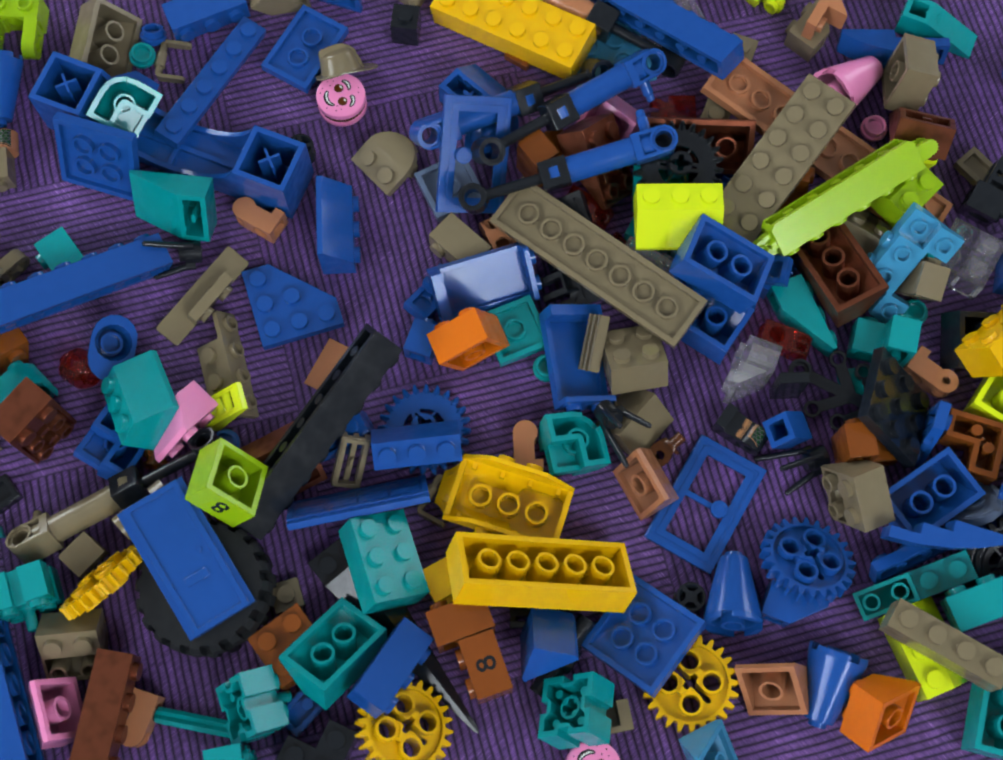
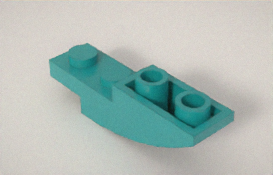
(915, 584)

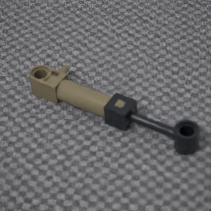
(47, 533)

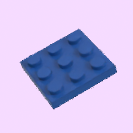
(96, 154)
(645, 639)

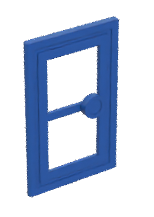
(451, 106)
(730, 515)

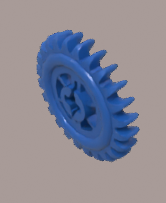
(412, 406)

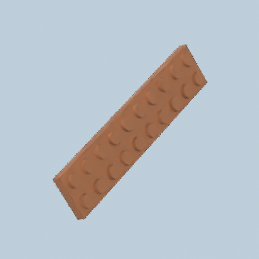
(757, 96)

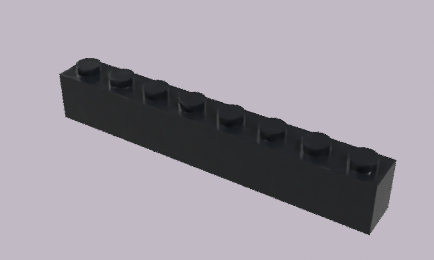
(320, 425)

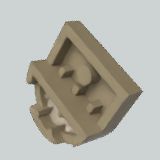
(387, 160)

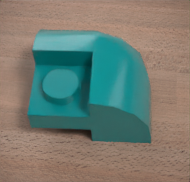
(124, 104)
(572, 444)

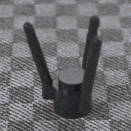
(188, 251)
(612, 417)
(810, 459)

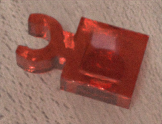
(676, 106)

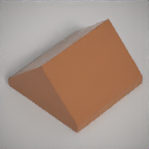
(645, 483)
(774, 688)

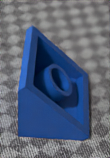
(547, 642)

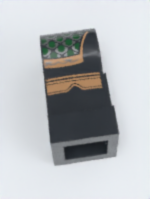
(740, 430)

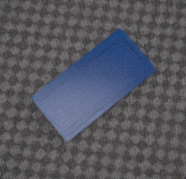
(357, 502)
(186, 559)

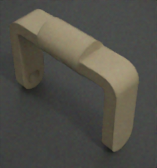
(161, 58)
(432, 490)

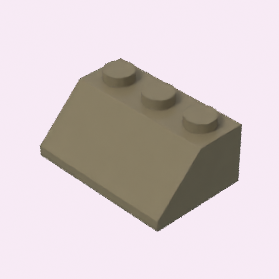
(105, 36)

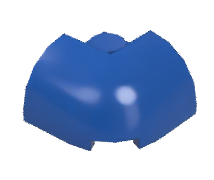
(103, 448)

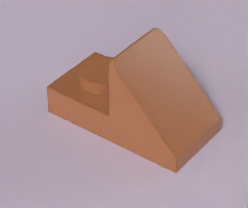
(825, 12)

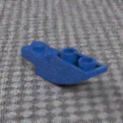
(879, 43)

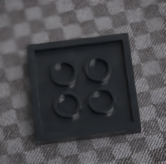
(894, 407)

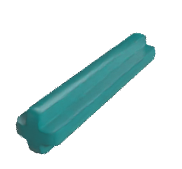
(191, 721)

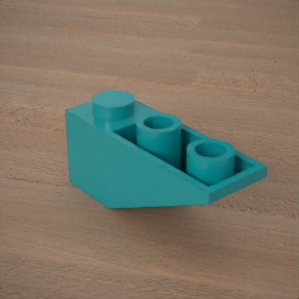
(930, 20)
(798, 309)

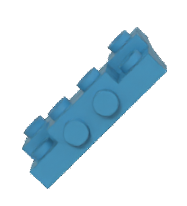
(902, 250)

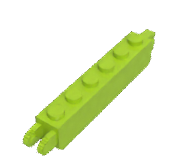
(844, 194)

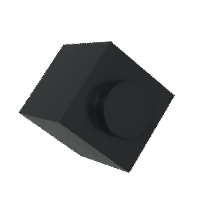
(406, 24)

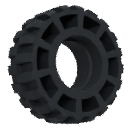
(229, 635)

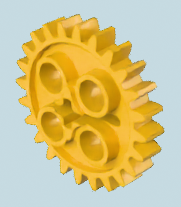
(101, 582)
(708, 664)
(417, 705)

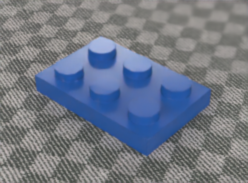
(296, 52)

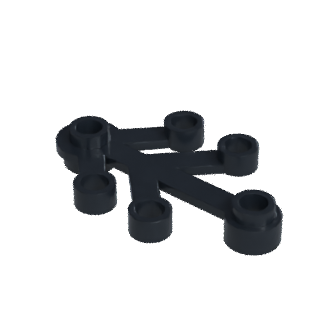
(843, 392)

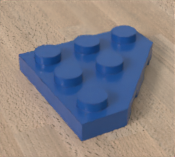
(288, 307)

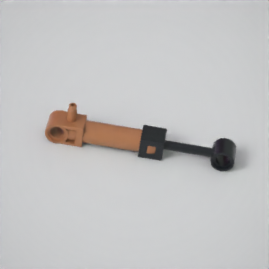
(606, 24)

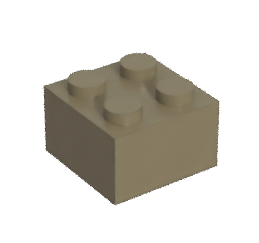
(910, 73)
(634, 360)

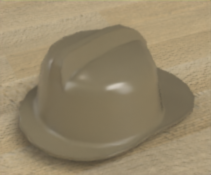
(340, 60)

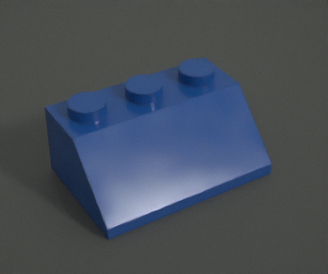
(337, 226)
(722, 264)
(715, 328)
(934, 492)

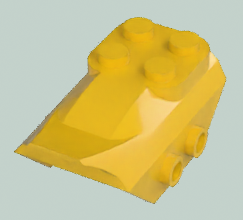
(504, 497)

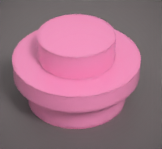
(873, 128)

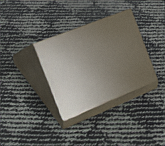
(650, 408)

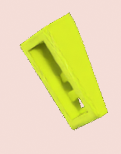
(225, 412)

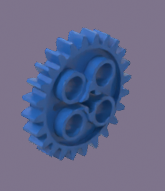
(807, 560)

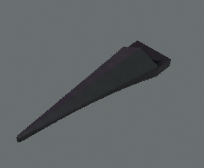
(335, 575)

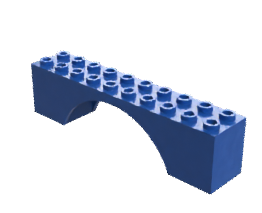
(242, 164)

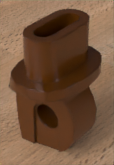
(668, 447)

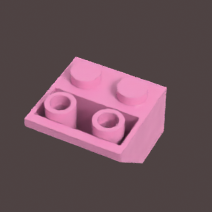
(193, 412)

